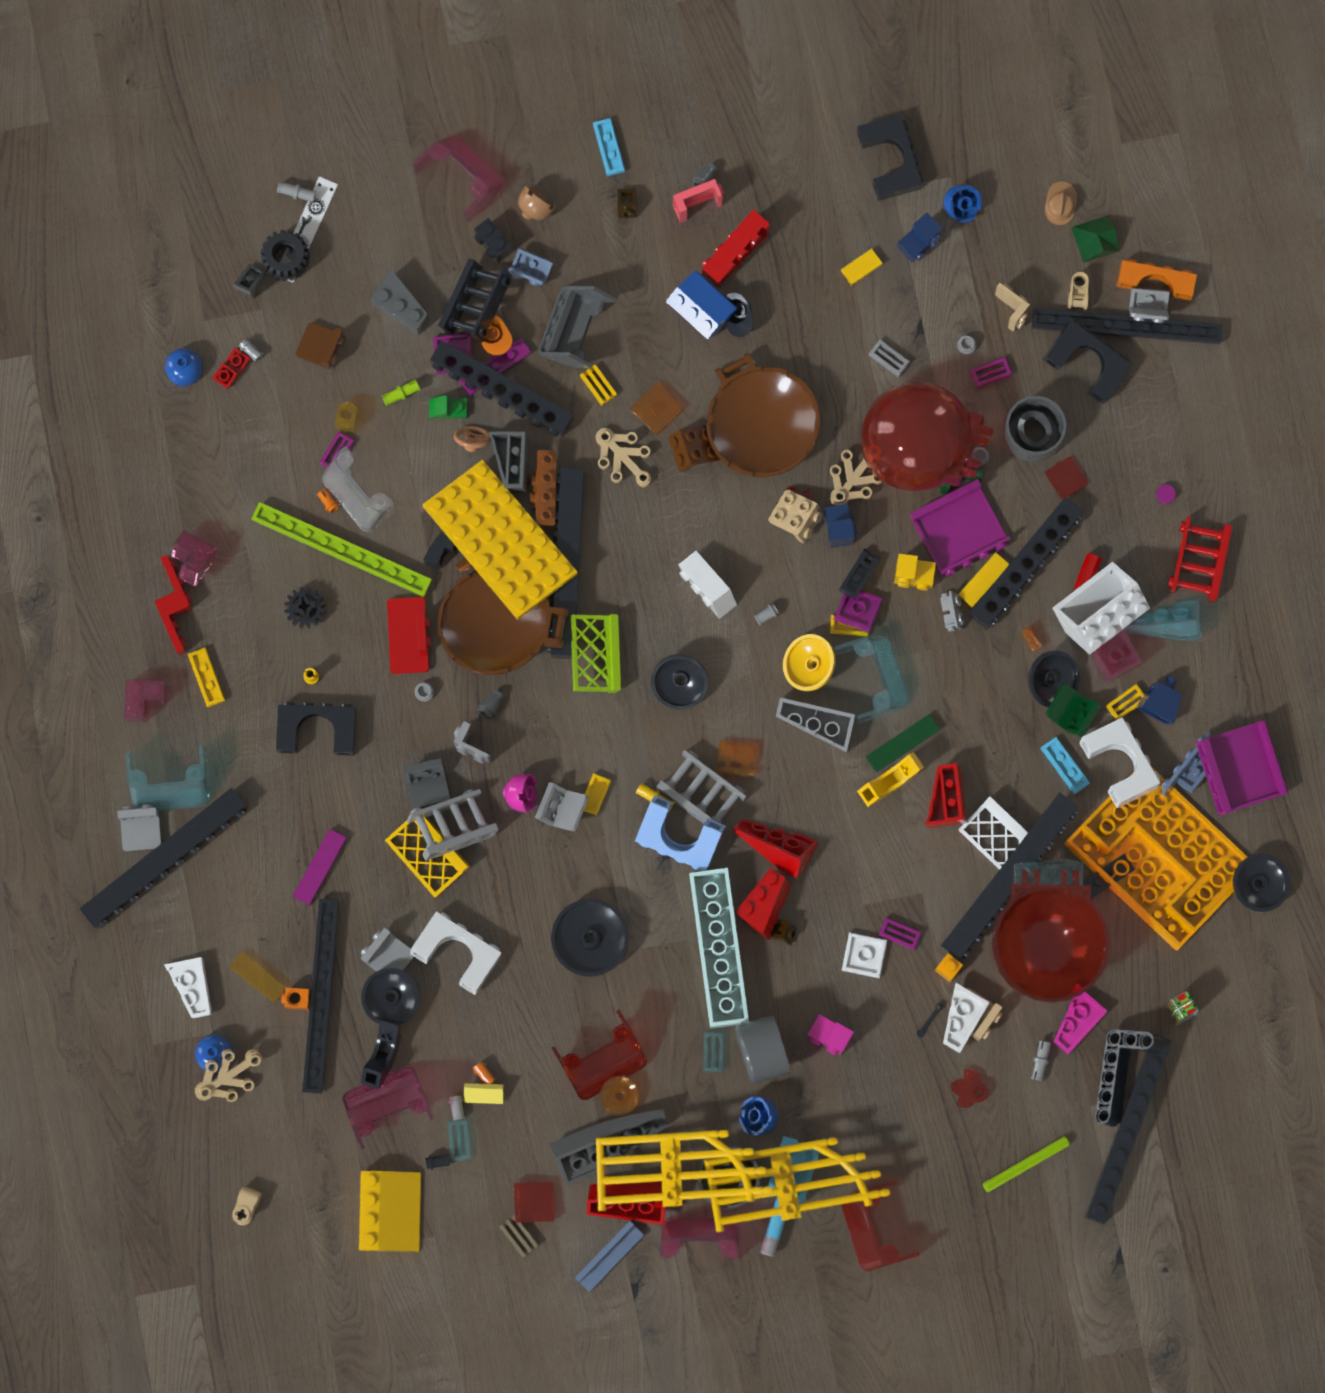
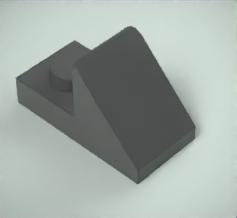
(249, 280)

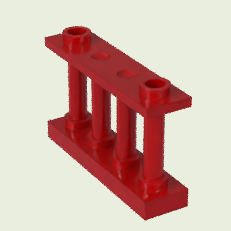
(1219, 554)

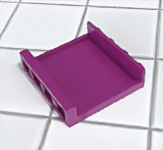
(959, 528)
(1241, 767)

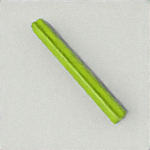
(1026, 1164)

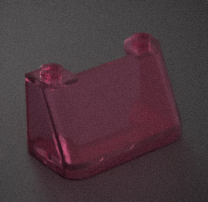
(698, 1230)

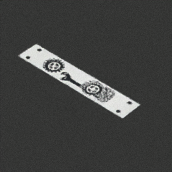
(311, 217)

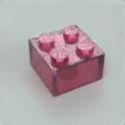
(1116, 657)

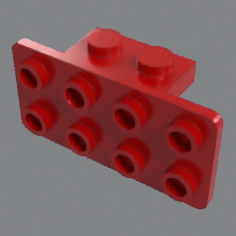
(408, 635)

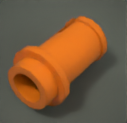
(329, 502)
(484, 1073)

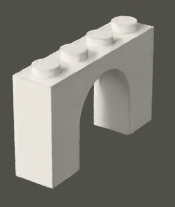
(1119, 736)
(443, 929)

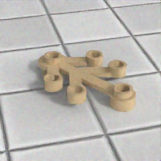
(622, 454)
(853, 479)
(226, 1076)

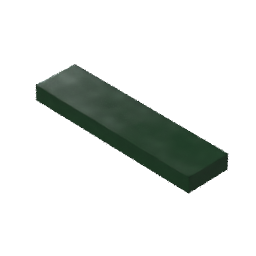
(902, 743)

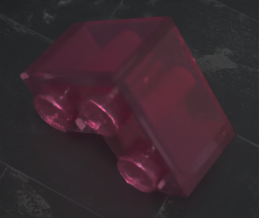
(195, 555)
(140, 693)

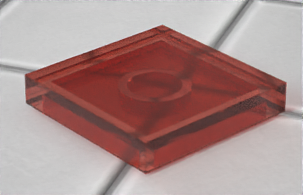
(533, 1202)

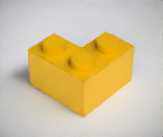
(914, 572)

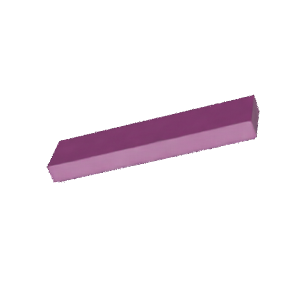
(502, 363)
(319, 867)

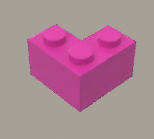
(830, 1035)

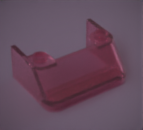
(486, 182)
(397, 1093)

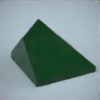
(1096, 239)

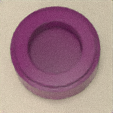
(1165, 494)

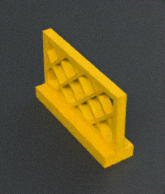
(453, 857)

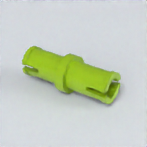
(401, 392)

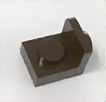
(627, 203)
(784, 931)

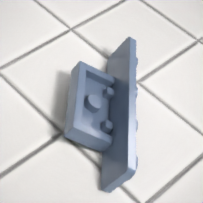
(1188, 774)

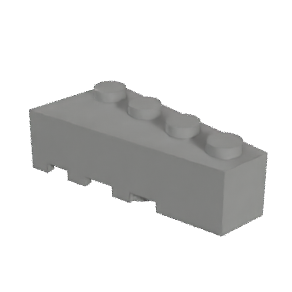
(823, 723)

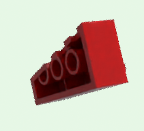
(736, 248)
(645, 1212)

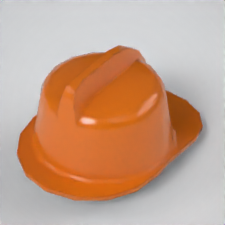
(498, 338)

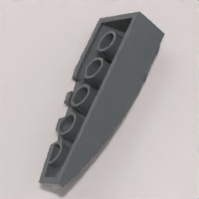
(577, 1152)

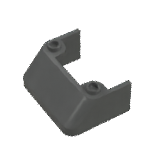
(569, 323)

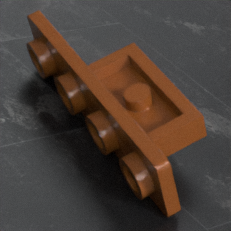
(544, 488)

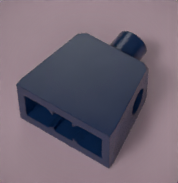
(1161, 701)

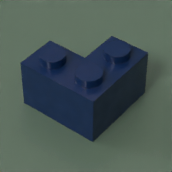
(924, 235)
(840, 526)

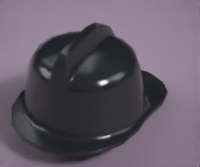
(741, 320)

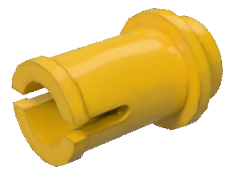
(311, 680)

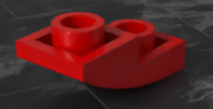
(232, 368)

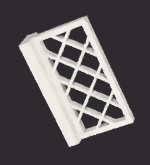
(1002, 817)

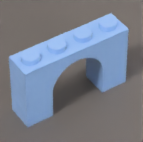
(653, 835)

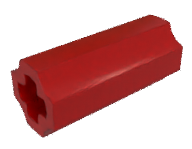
(1088, 569)

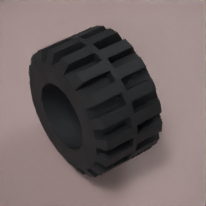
(281, 241)

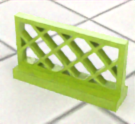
(611, 656)

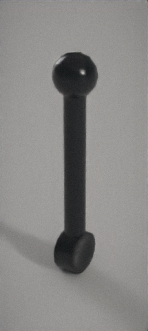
(939, 1006)

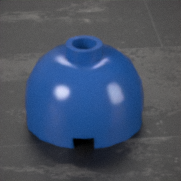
(962, 202)
(183, 367)
(211, 1049)
(758, 1116)

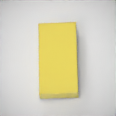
(483, 1093)

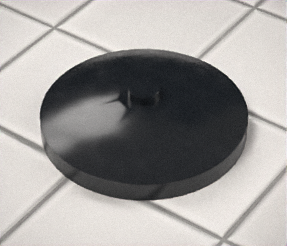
(589, 937)

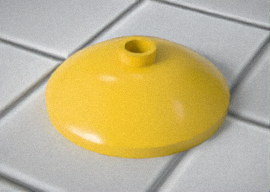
(800, 661)

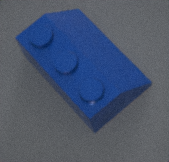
(702, 304)

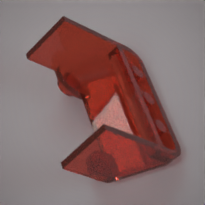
(618, 1058)
(864, 1237)

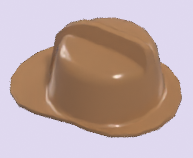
(1060, 203)

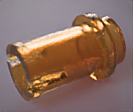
(1031, 638)

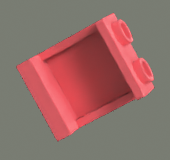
(696, 196)

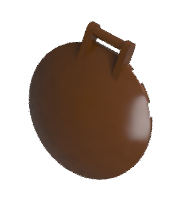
(762, 420)
(484, 633)

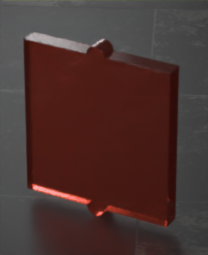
(1066, 478)

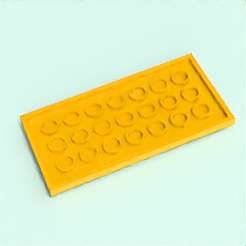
(500, 539)

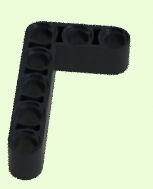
(1118, 1070)

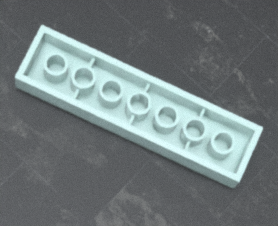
(718, 948)

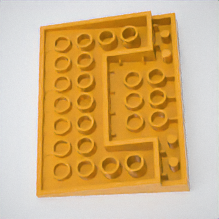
(1177, 856)

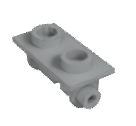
(955, 618)

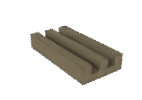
(528, 1249)

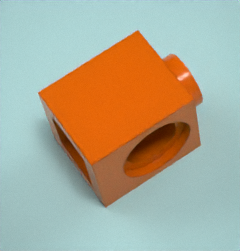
(304, 1002)

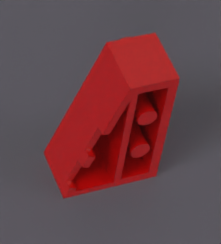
(948, 799)
(764, 903)

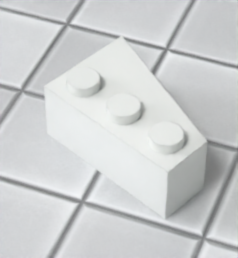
(707, 584)

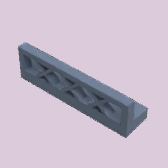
(609, 1256)

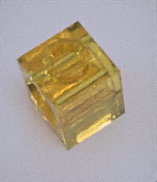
(350, 424)

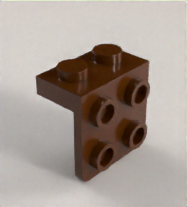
(320, 345)
(692, 447)

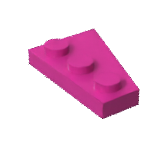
(1080, 1019)

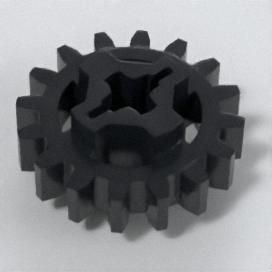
(312, 606)

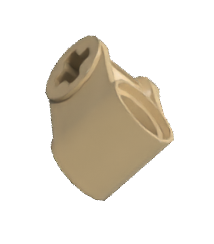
(1078, 294)
(247, 1201)

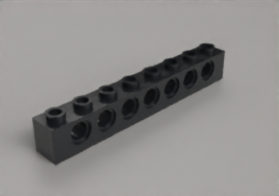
(445, 351)
(1064, 509)

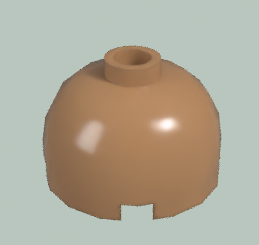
(534, 204)

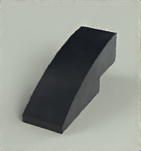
(438, 550)

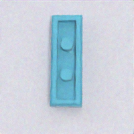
(608, 147)
(1065, 765)

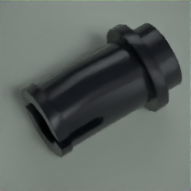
(437, 1161)

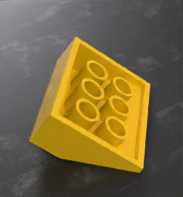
(389, 1211)

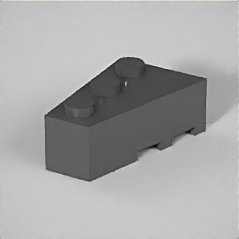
(399, 304)
(512, 459)

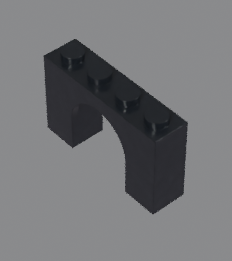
(893, 132)
(1113, 366)
(292, 716)

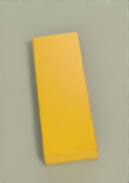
(983, 580)
(206, 677)

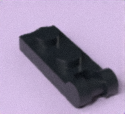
(859, 574)

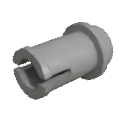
(250, 349)
(766, 614)
(457, 1107)

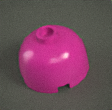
(520, 792)

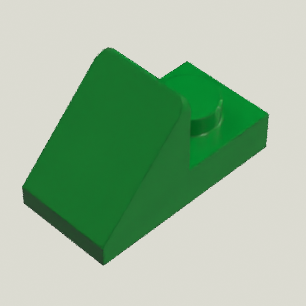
(447, 408)

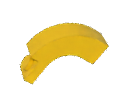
(891, 780)

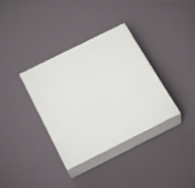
(864, 955)

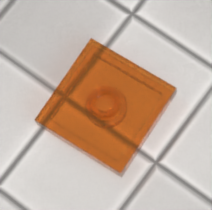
(656, 408)

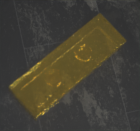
(257, 977)

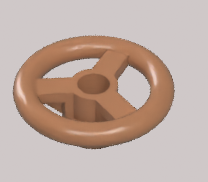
(473, 441)

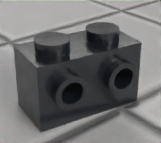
(493, 240)

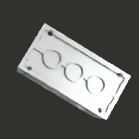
(1101, 608)

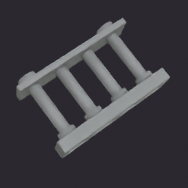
(683, 799)
(450, 842)

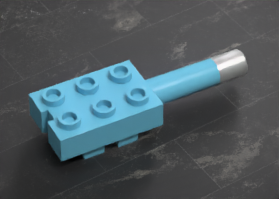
(775, 1224)

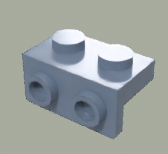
(531, 267)

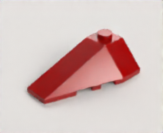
(783, 850)

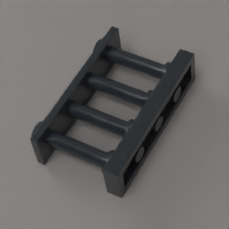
(462, 293)

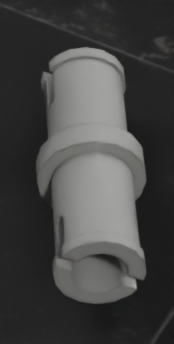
(296, 191)
(1041, 1061)

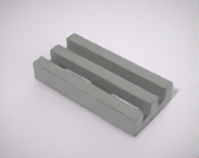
(901, 367)

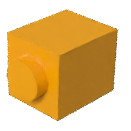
(948, 967)

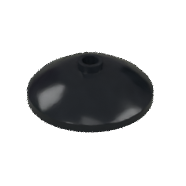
(1060, 670)
(675, 692)
(1273, 880)
(380, 985)

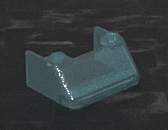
(895, 694)
(170, 795)

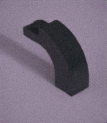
(384, 1053)

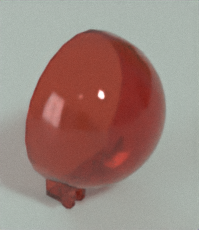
(921, 437)
(1050, 939)

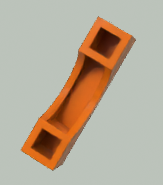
(1179, 282)

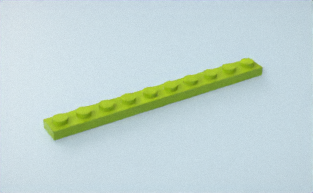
(341, 549)

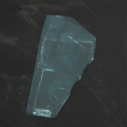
(1175, 622)
(1049, 871)

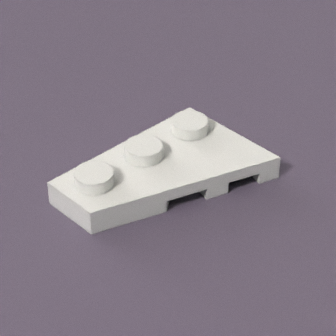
(191, 982)
(963, 1017)

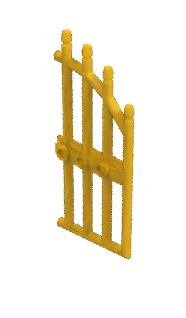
(671, 1169)
(786, 1189)

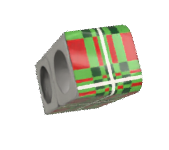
(1182, 1008)

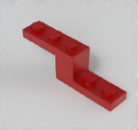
(173, 604)

